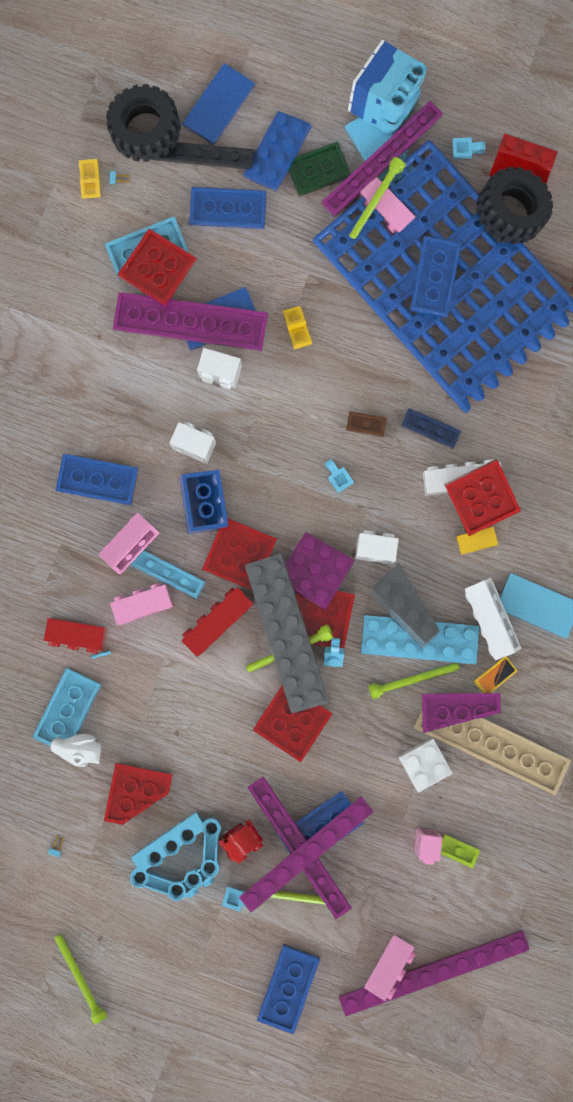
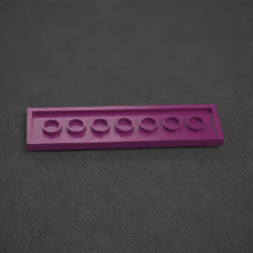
(191, 322)

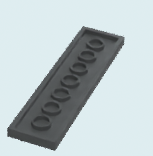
(287, 633)

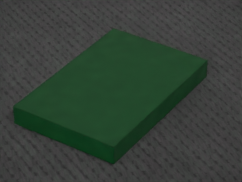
(318, 169)

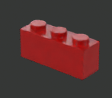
(75, 635)

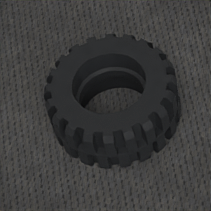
(136, 102)
(526, 189)

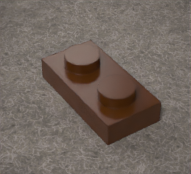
(366, 424)

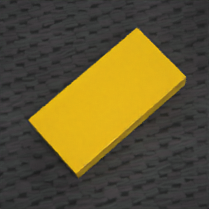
(481, 540)

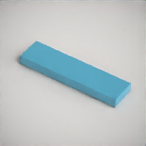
(169, 574)

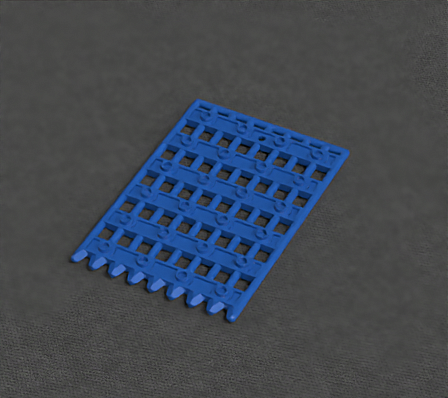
(509, 346)

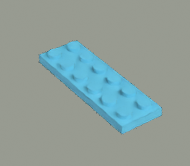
(387, 638)

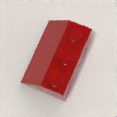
(524, 154)

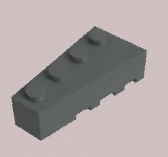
(404, 605)

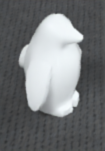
(77, 749)

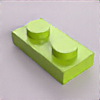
(459, 851)

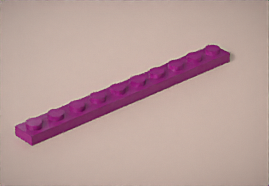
(440, 971)

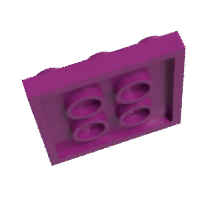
(317, 570)

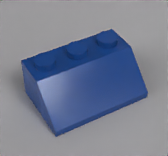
(203, 501)

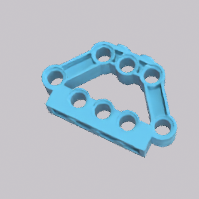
(163, 883)

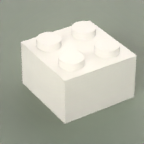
(219, 368)
(193, 442)
(376, 548)
(425, 765)

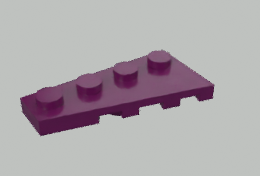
(456, 708)

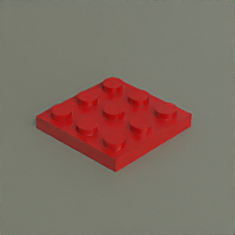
(157, 267)
(482, 497)
(234, 549)
(335, 616)
(294, 731)

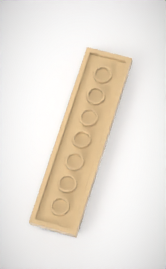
(505, 751)

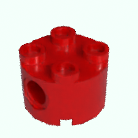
(241, 841)

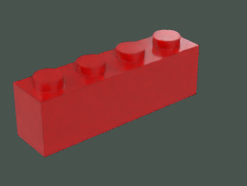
(217, 622)

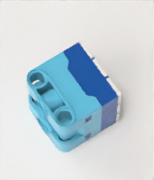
(387, 88)

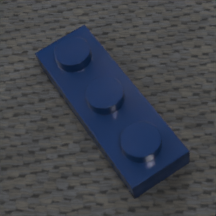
(431, 428)

